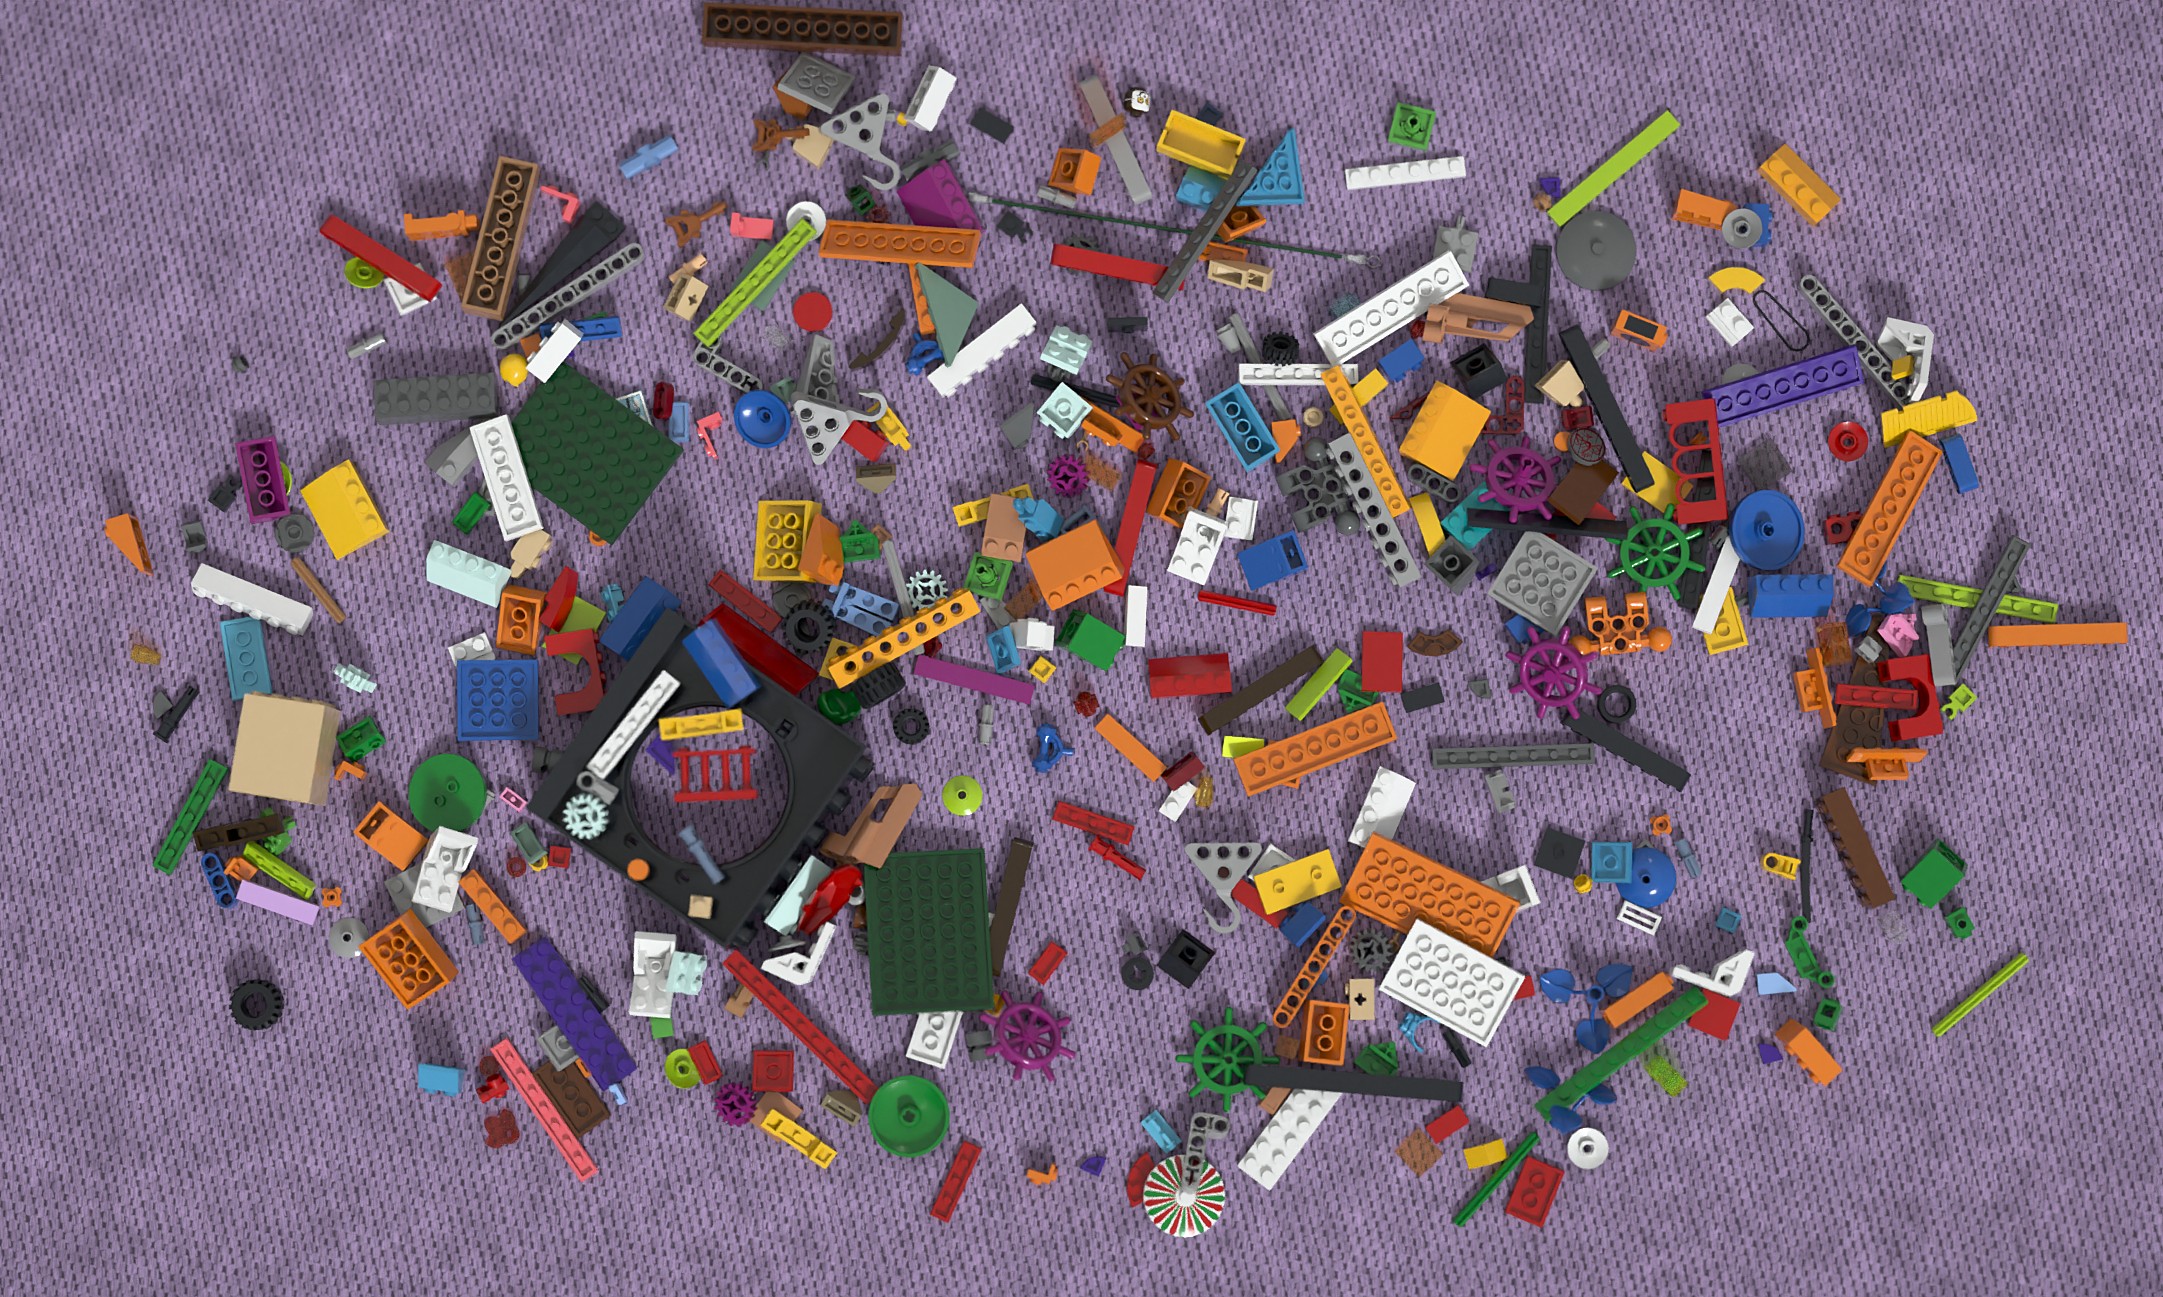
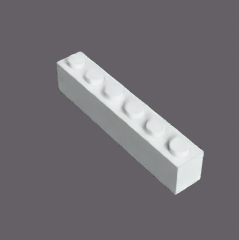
(982, 350)
(251, 599)

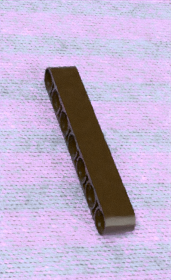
(1260, 690)
(1008, 901)

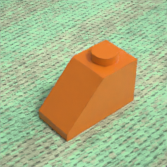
(1285, 436)

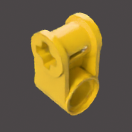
(1783, 865)

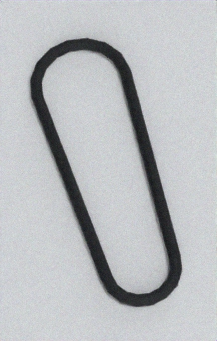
(1793, 349)

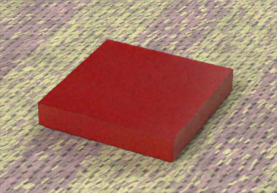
(1716, 1016)
(773, 1071)

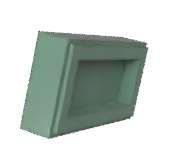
(528, 843)

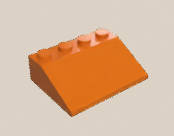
(1074, 564)
(409, 959)

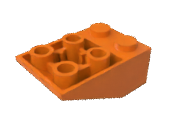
(391, 835)

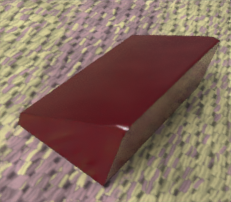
(1182, 771)

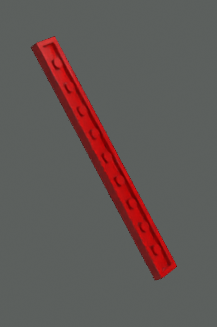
(801, 1026)

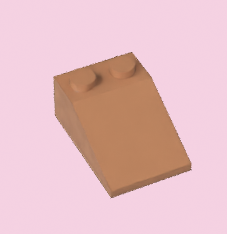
(1003, 530)

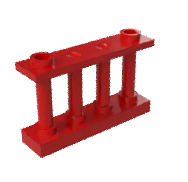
(726, 792)

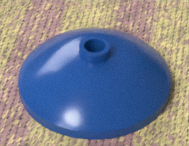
(755, 425)
(1662, 875)

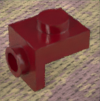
(1577, 418)

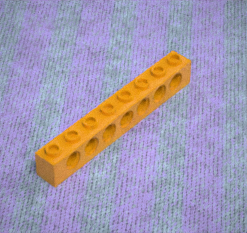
(1365, 440)
(967, 609)

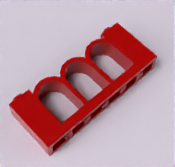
(1690, 412)

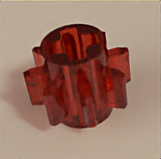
(877, 210)
(1086, 704)

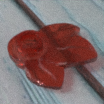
(498, 1130)

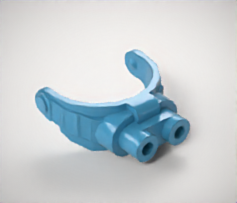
(1409, 1025)

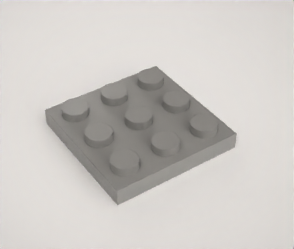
(816, 83)
(401, 890)

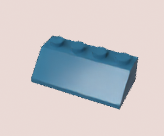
(1243, 427)

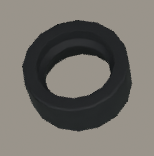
(1631, 702)

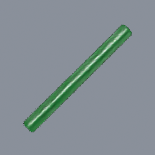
(1496, 1179)

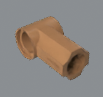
(739, 1001)

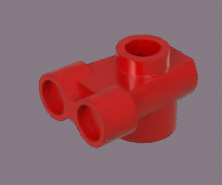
(495, 1087)

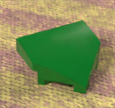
(859, 544)
(1351, 693)
(1378, 1059)

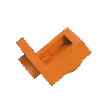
(355, 769)
(240, 868)
(1038, 1177)

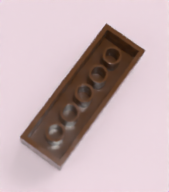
(1855, 849)

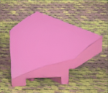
(1899, 632)

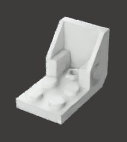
(1906, 338)
(1197, 546)
(442, 867)
(1517, 885)
(788, 965)
(651, 968)
(1733, 969)

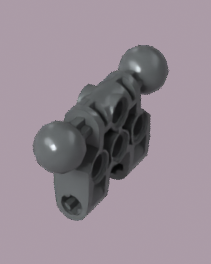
(1347, 521)

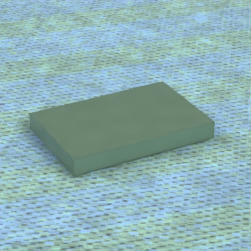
(769, 291)

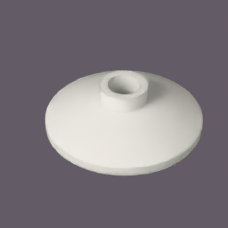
(808, 211)
(1595, 1156)

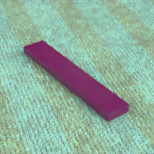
(974, 679)

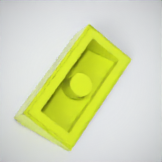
(1239, 746)

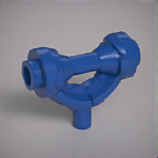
(915, 362)
(1042, 761)

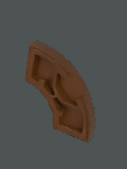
(1434, 645)

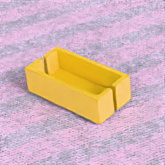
(1200, 145)

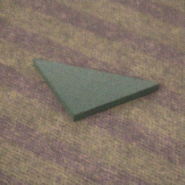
(948, 309)

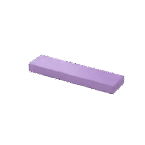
(278, 901)

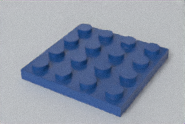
(497, 700)

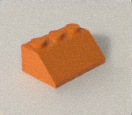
(1176, 490)
(1323, 1032)

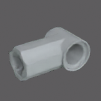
(598, 788)

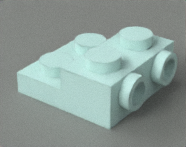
(1066, 349)
(1064, 411)
(686, 972)

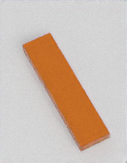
(1130, 748)

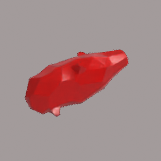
(829, 897)

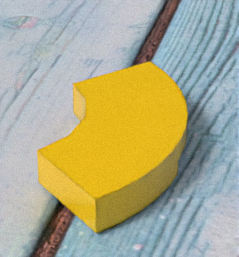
(1736, 278)

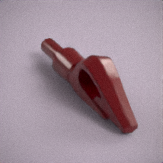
(1409, 408)

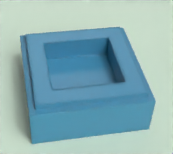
(1728, 920)

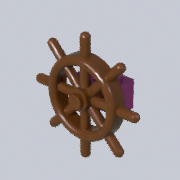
(1144, 400)

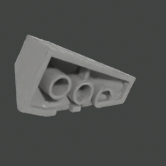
(818, 372)
(455, 456)

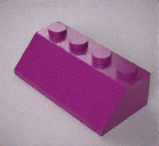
(262, 479)

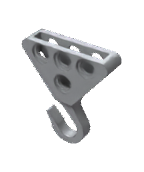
(874, 125)
(830, 433)
(1234, 863)

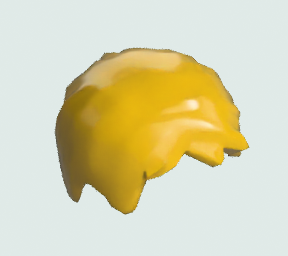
(514, 369)

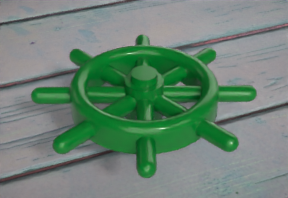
(1656, 552)
(1226, 1058)

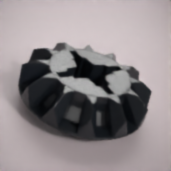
(1128, 970)

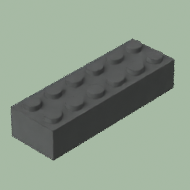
(436, 398)

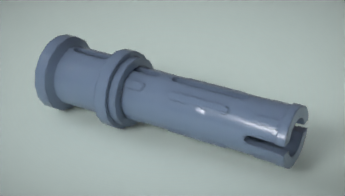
(696, 846)

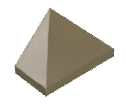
(876, 477)
(843, 1105)

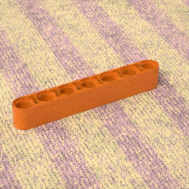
(2057, 634)
(1307, 973)

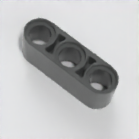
(1427, 475)

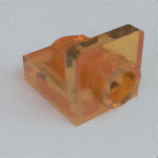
(1287, 1046)

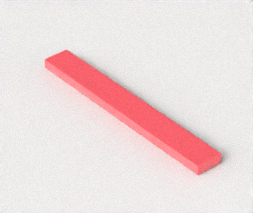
(544, 1110)

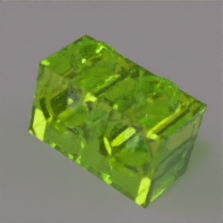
(1665, 1075)

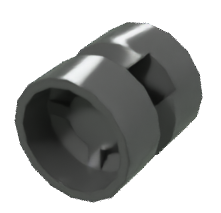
(545, 760)
(978, 1042)

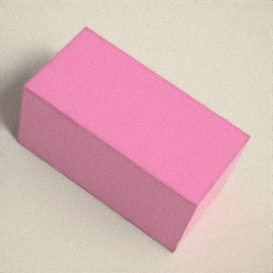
(513, 799)

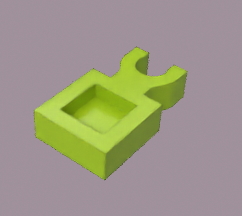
(1960, 699)

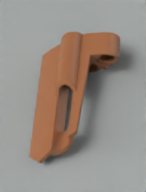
(1462, 311)
(870, 839)

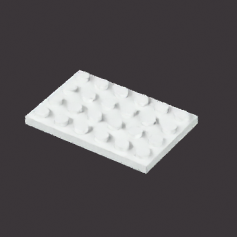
(1451, 982)

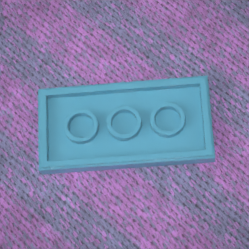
(245, 657)

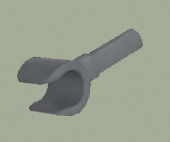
(765, 159)

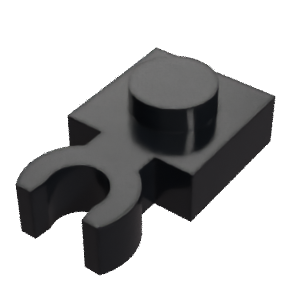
(1012, 226)
(224, 496)

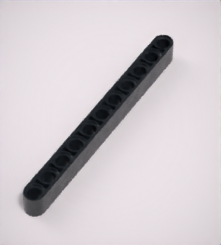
(1353, 1083)

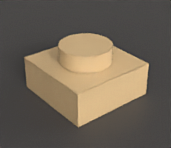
(700, 906)

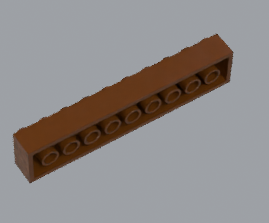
(802, 29)

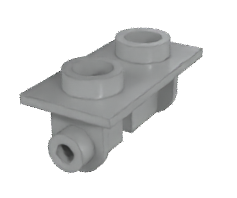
(1496, 783)

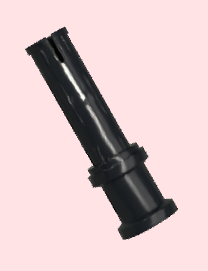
(171, 722)

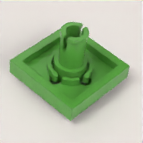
(1413, 119)
(988, 577)
(278, 843)

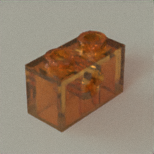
(1834, 644)

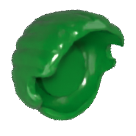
(838, 706)

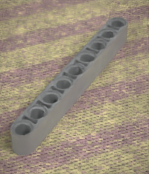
(558, 297)
(1856, 336)

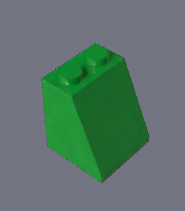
(1090, 639)
(1934, 874)

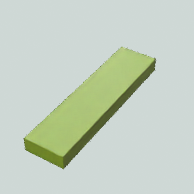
(1318, 684)
(278, 870)

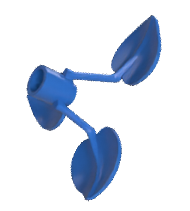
(1894, 602)
(1613, 978)
(1563, 1118)

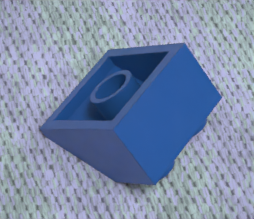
(1302, 923)

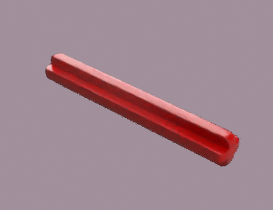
(1237, 602)

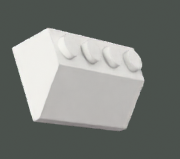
(1382, 807)

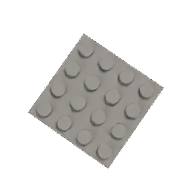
(1542, 581)

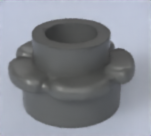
(237, 364)

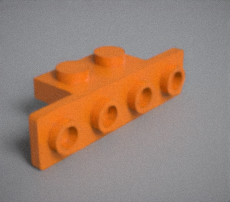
(1111, 429)
(1813, 689)
(1886, 763)

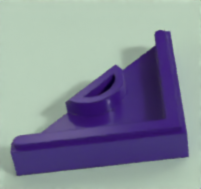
(662, 752)

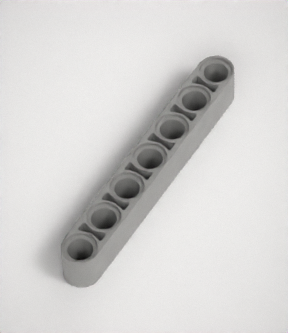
(1117, 144)

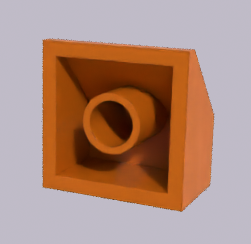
(1074, 171)
(1240, 222)

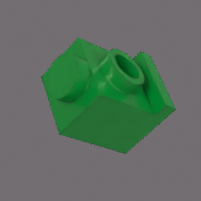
(1952, 920)
(1825, 1006)

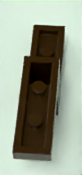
(238, 832)

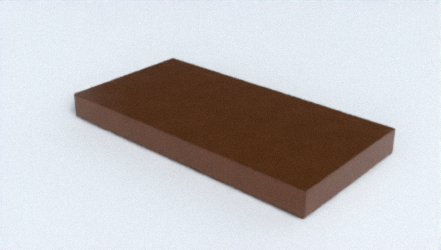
(1582, 489)
(572, 1097)

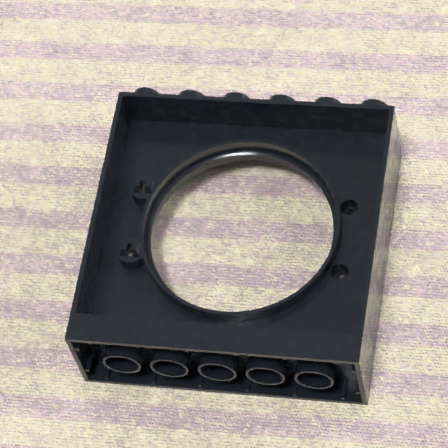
(818, 765)

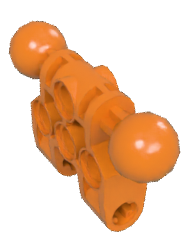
(1657, 639)

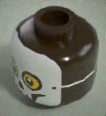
(1136, 102)

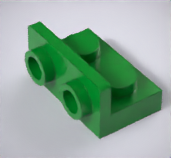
(360, 739)

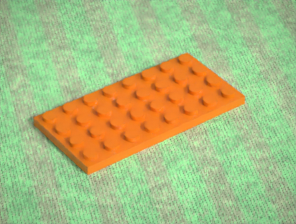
(1404, 885)

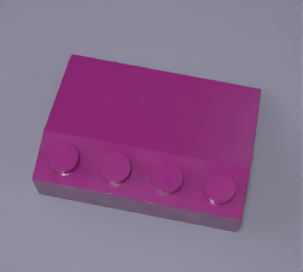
(939, 200)

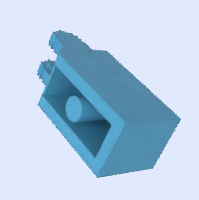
(1038, 517)

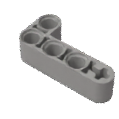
(730, 369)
(1940, 644)
(1198, 1153)

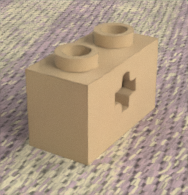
(685, 297)
(1366, 1009)

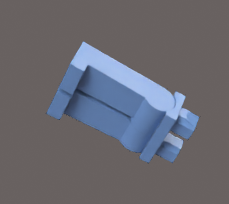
(851, 597)

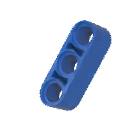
(1960, 463)
(212, 874)

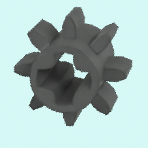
(1058, 374)
(860, 943)

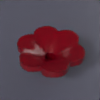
(932, 647)

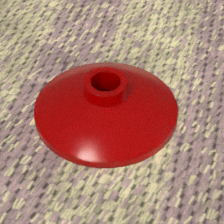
(1857, 437)

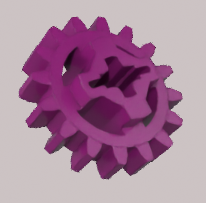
(1065, 483)
(735, 1104)

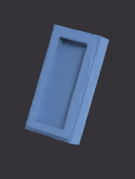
(679, 422)

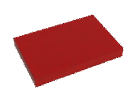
(1382, 661)
(1534, 1191)

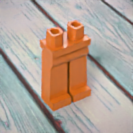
(441, 227)

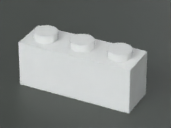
(930, 98)
(553, 350)

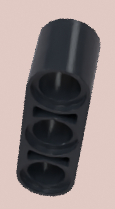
(1514, 292)

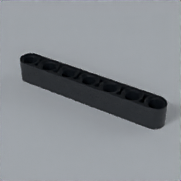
(1628, 749)

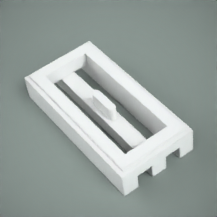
(1623, 911)

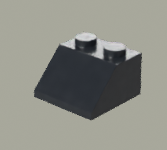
(1479, 371)
(1185, 959)

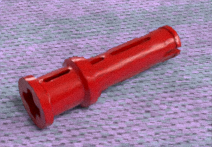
(1109, 853)

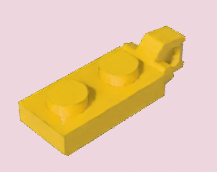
(892, 428)

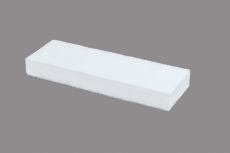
(1135, 616)

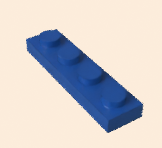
(592, 328)

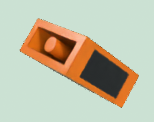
(1639, 330)

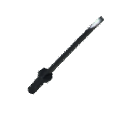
(1805, 864)

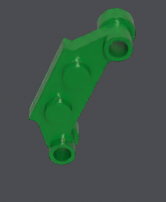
(1803, 956)

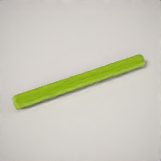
(1980, 994)

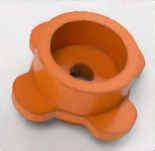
(1664, 819)
(336, 892)

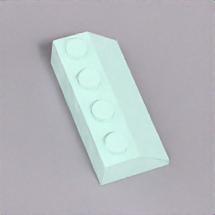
(466, 573)
(788, 909)

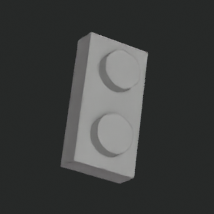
(996, 611)

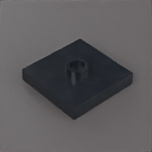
(1127, 324)
(1559, 853)

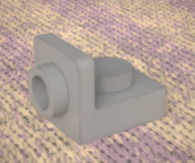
(1868, 649)

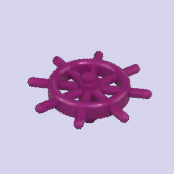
(1518, 478)
(1553, 672)
(1027, 1036)

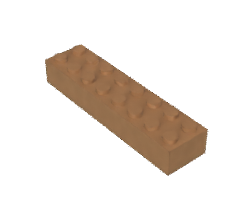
(501, 238)

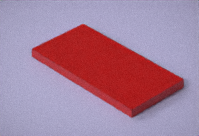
(763, 651)

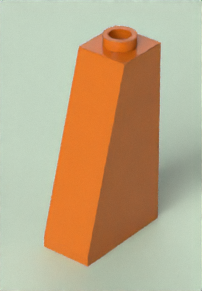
(1637, 999)

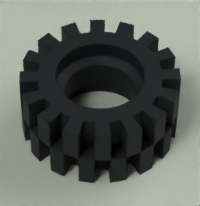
(1280, 348)
(899, 721)

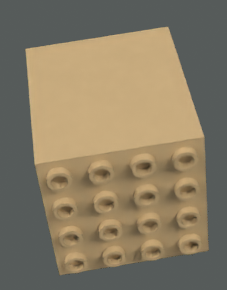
(285, 748)

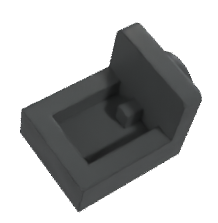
(194, 536)

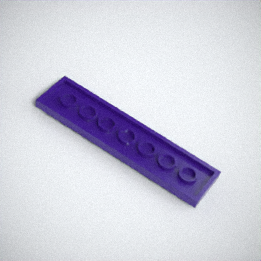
(1786, 385)
(574, 1014)

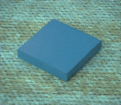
(1003, 649)
(1611, 862)

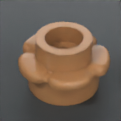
(1544, 199)

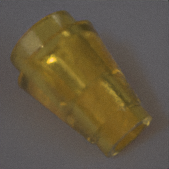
(145, 655)
(1204, 793)

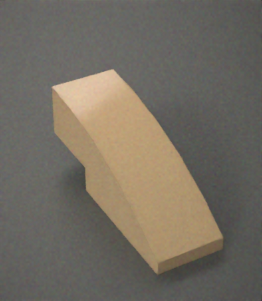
(1241, 274)

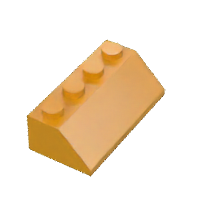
(1799, 185)

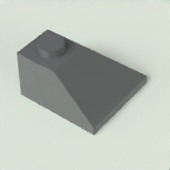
(1019, 427)
(1453, 565)

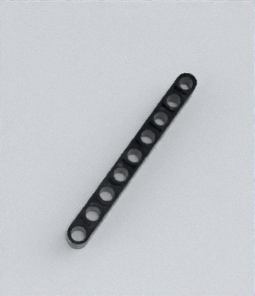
(1606, 408)

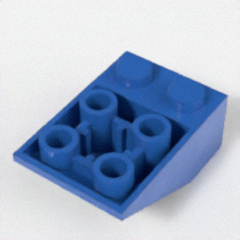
(1273, 560)

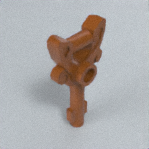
(775, 134)
(693, 222)

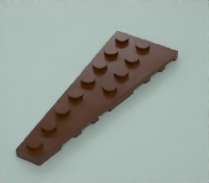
(1858, 724)

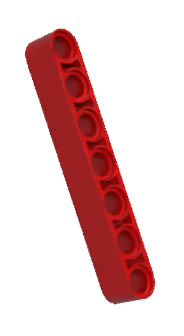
(380, 258)
(1108, 265)
(1132, 521)

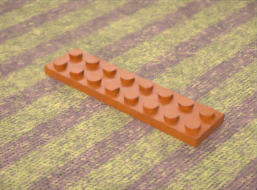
(900, 243)
(1889, 509)
(1315, 749)

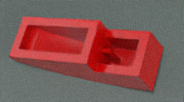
(560, 599)

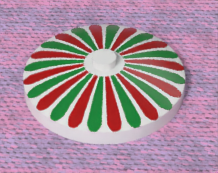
(1174, 1209)

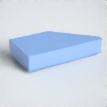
(1773, 983)
(619, 1094)

